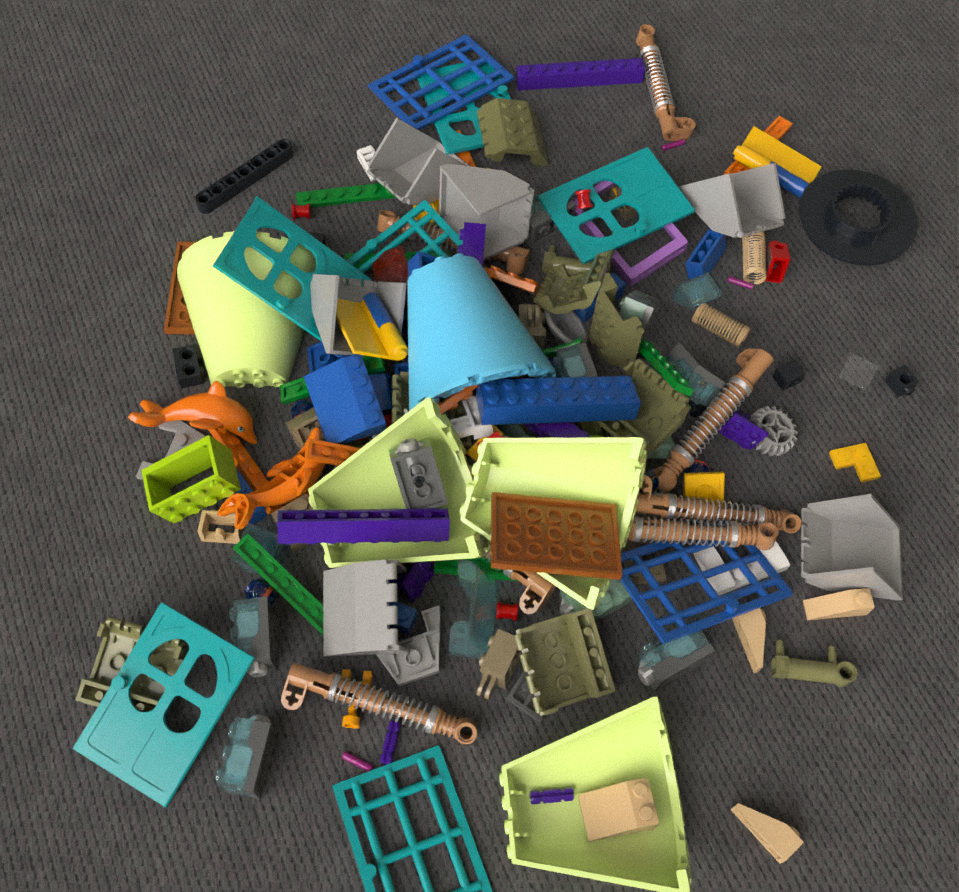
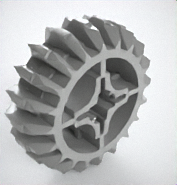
(777, 426)

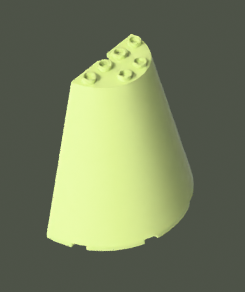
(234, 329)
(560, 469)
(370, 483)
(601, 755)

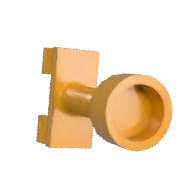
(352, 720)

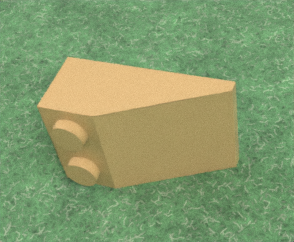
(618, 810)

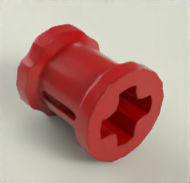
(586, 198)
(301, 211)
(506, 611)

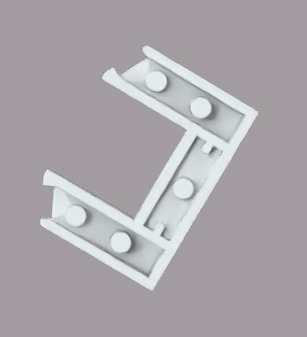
(470, 423)
(734, 578)

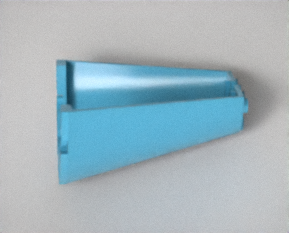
(464, 331)

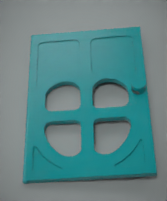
(453, 141)
(643, 187)
(233, 263)
(139, 743)

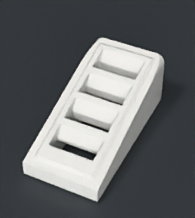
(366, 154)

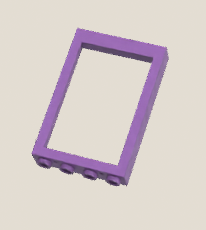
(649, 264)

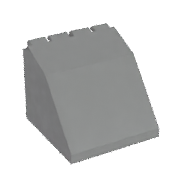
(410, 164)
(488, 199)
(739, 201)
(324, 296)
(851, 547)
(359, 609)

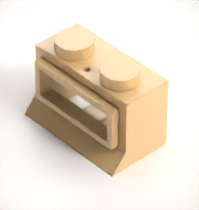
(211, 517)

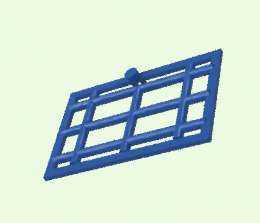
(418, 61)
(730, 600)

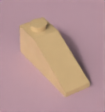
(839, 604)
(751, 632)
(772, 833)

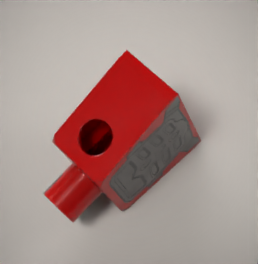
(778, 254)

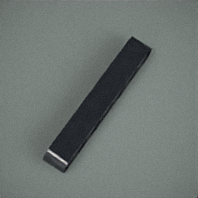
(244, 176)

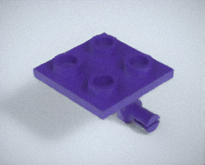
(742, 430)
(413, 583)

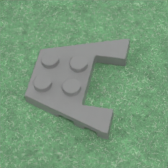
(184, 436)
(423, 653)

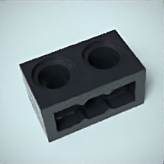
(186, 367)

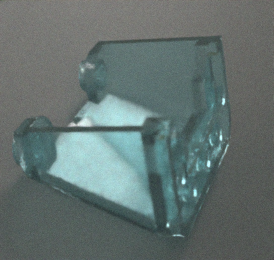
(472, 637)

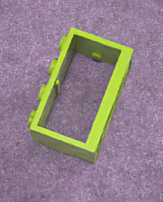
(183, 465)

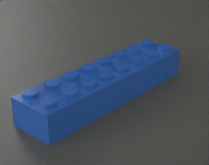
(557, 400)

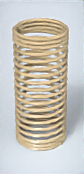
(756, 268)
(703, 310)

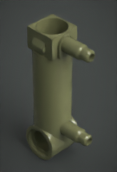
(572, 265)
(812, 670)

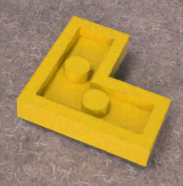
(859, 457)

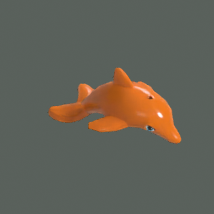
(203, 411)
(291, 481)

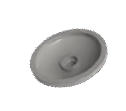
(566, 326)

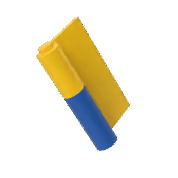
(793, 169)
(370, 328)

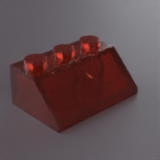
(392, 267)

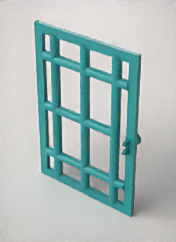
(373, 244)
(369, 871)

